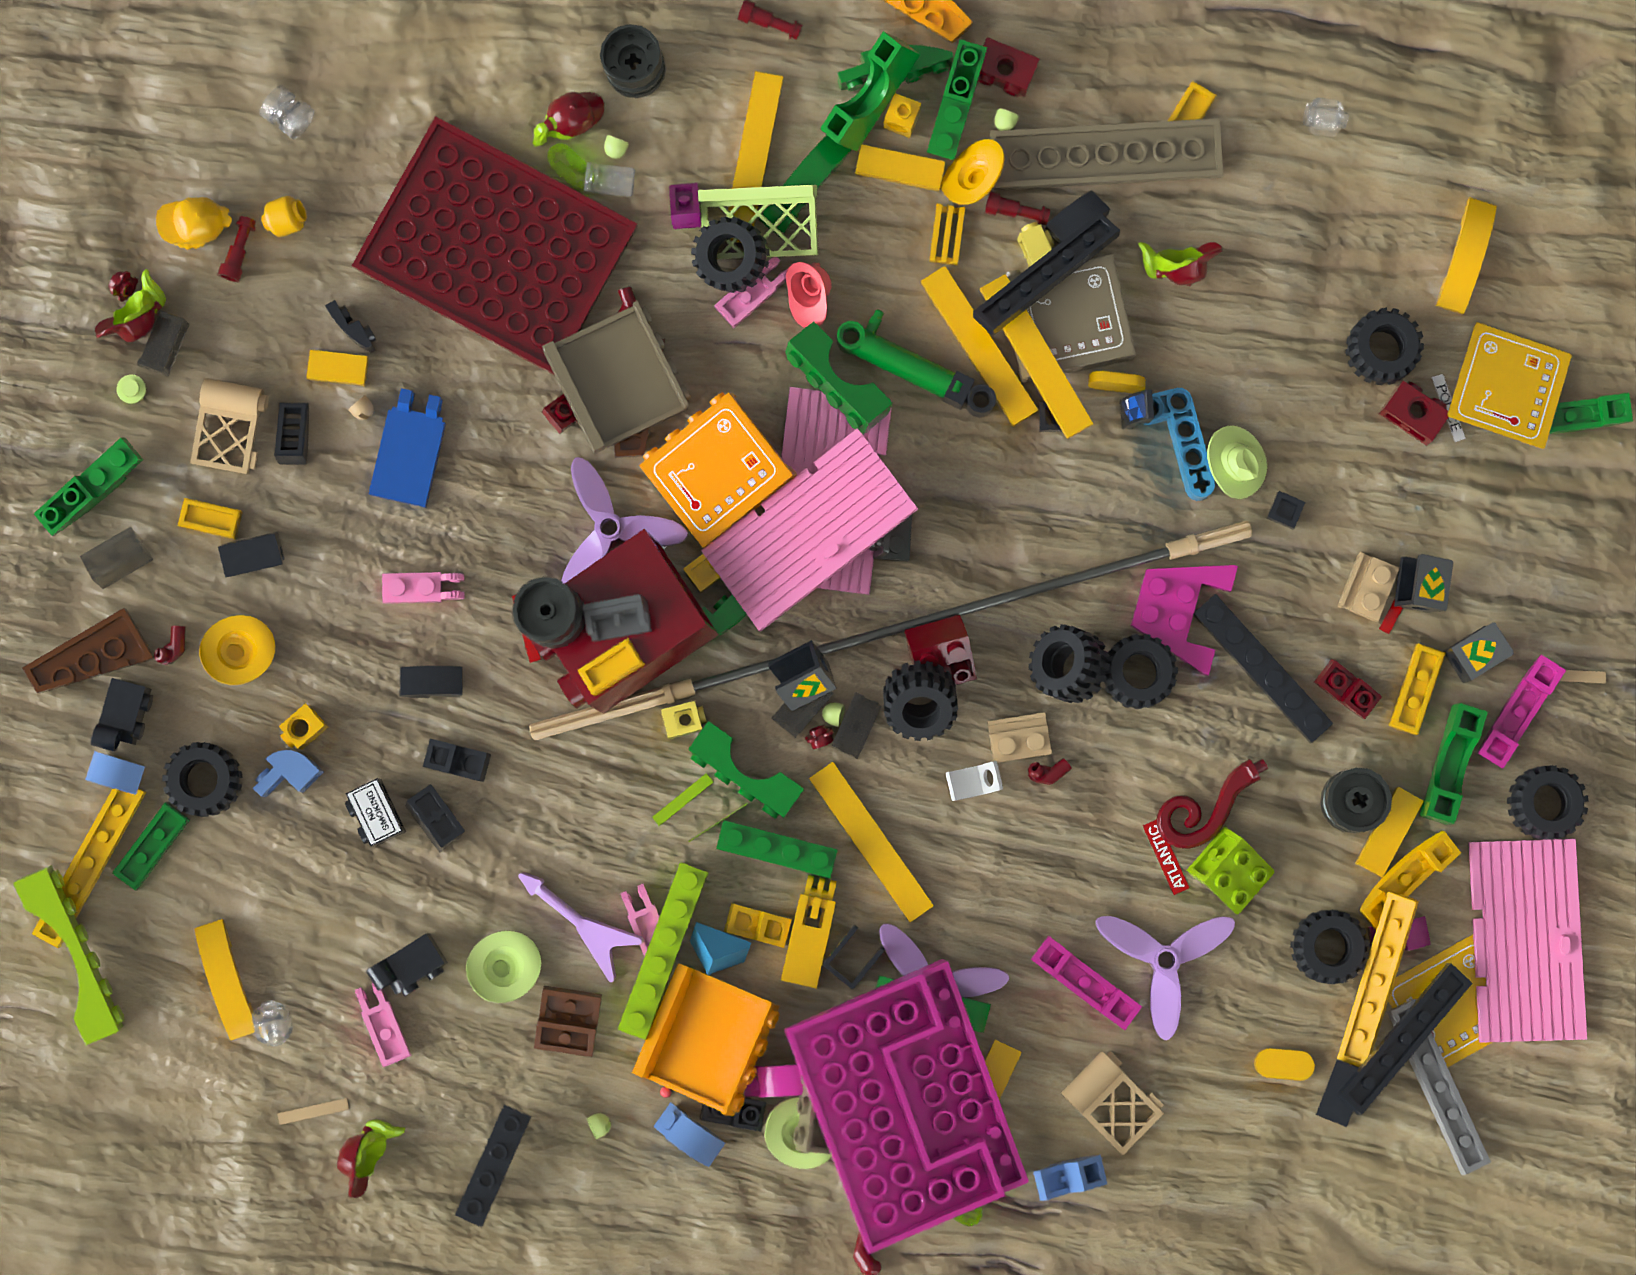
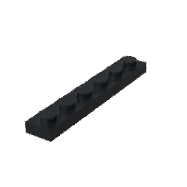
(1046, 273)
(1263, 668)
(1404, 1039)

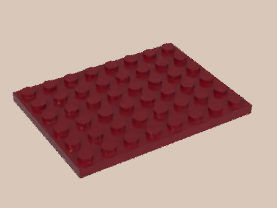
(493, 244)

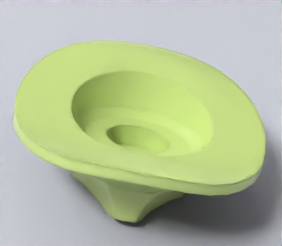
(1236, 461)
(503, 966)
(780, 1133)

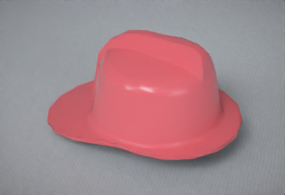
(808, 292)

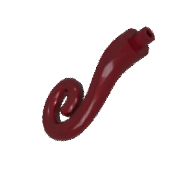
(1236, 781)

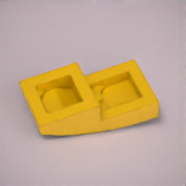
(757, 925)

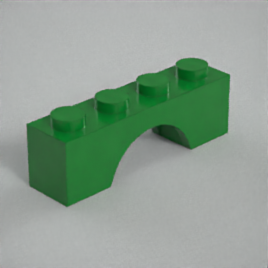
(889, 65)
(860, 404)
(714, 748)
(1446, 782)
(776, 849)

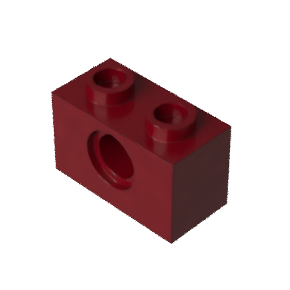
(1021, 63)
(1398, 412)

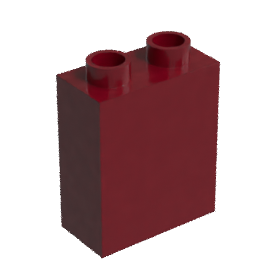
(675, 618)

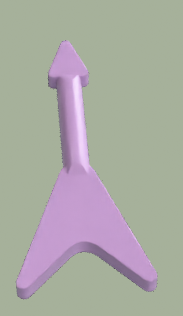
(597, 935)

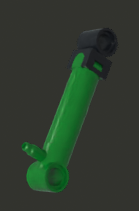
(951, 386)

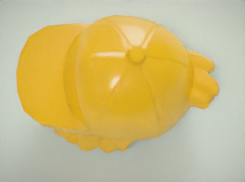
(192, 222)

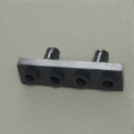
(493, 1165)

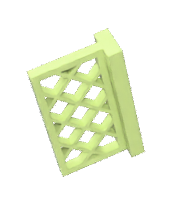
(765, 196)

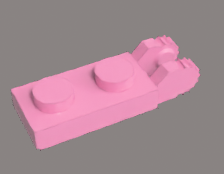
(740, 305)
(419, 587)
(642, 921)
(383, 1028)

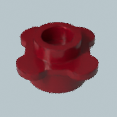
(122, 285)
(820, 736)

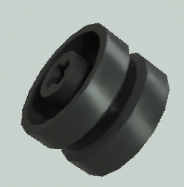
(550, 597)
(1373, 798)

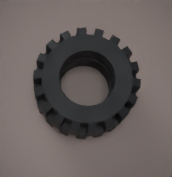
(709, 244)
(1401, 330)
(1164, 666)
(1085, 673)
(924, 719)
(177, 779)
(1571, 802)
(1355, 946)

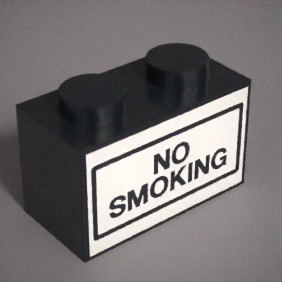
(374, 812)

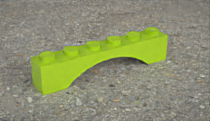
(44, 897)
(662, 951)

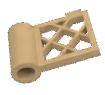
(229, 401)
(1098, 1082)

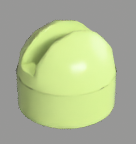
(1005, 120)
(615, 147)
(834, 713)
(599, 1125)

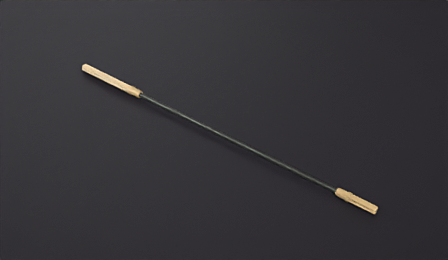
(672, 692)

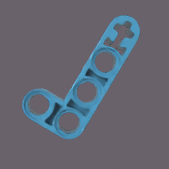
(1182, 444)

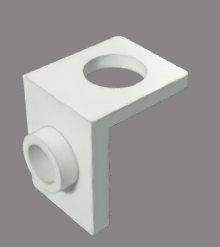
(973, 781)

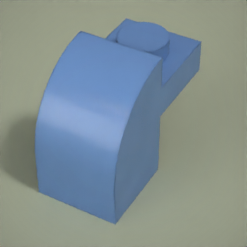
(288, 765)
(115, 773)
(689, 1135)
(1070, 1176)

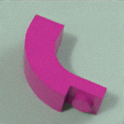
(775, 1081)

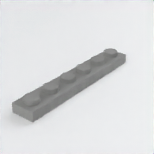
(1445, 1101)

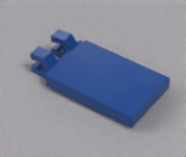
(408, 451)

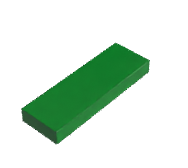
(151, 846)

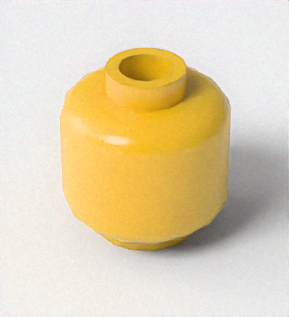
(284, 216)

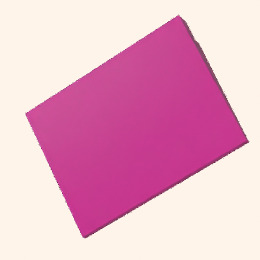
(907, 1106)

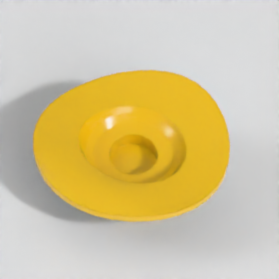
(973, 172)
(237, 649)

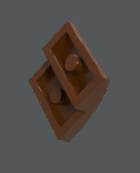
(567, 1021)

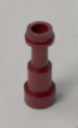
(751, 13)
(1013, 208)
(231, 268)

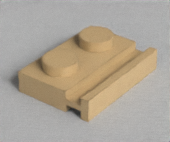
(1368, 587)
(1019, 737)

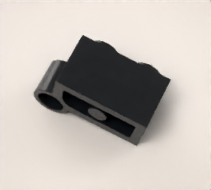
(122, 715)
(408, 966)

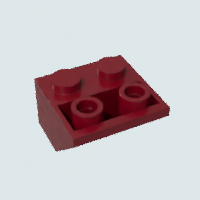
(944, 644)

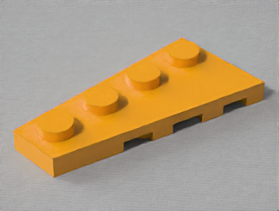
(937, 15)

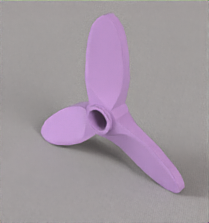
(598, 505)
(908, 958)
(1165, 985)

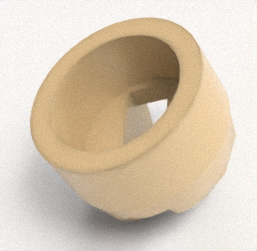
(362, 408)

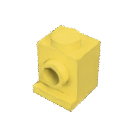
(1034, 242)
(672, 719)

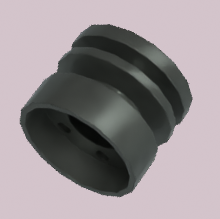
(620, 52)

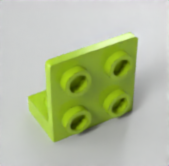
(1231, 870)

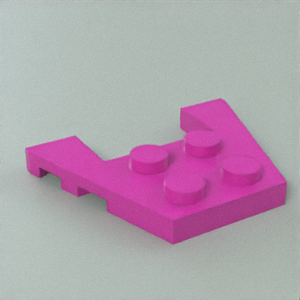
(1168, 606)

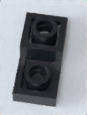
(1076, 215)
(356, 332)
(431, 681)
(749, 1116)

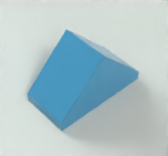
(717, 949)

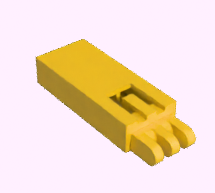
(806, 942)

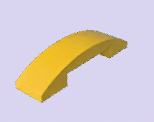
(1467, 256)
(1409, 873)
(224, 979)

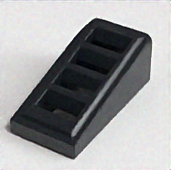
(292, 451)

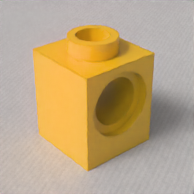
(902, 115)
(315, 724)

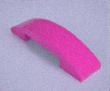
(1520, 710)
(1086, 983)

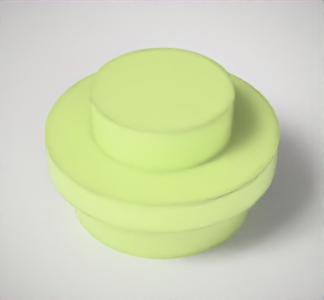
(131, 389)

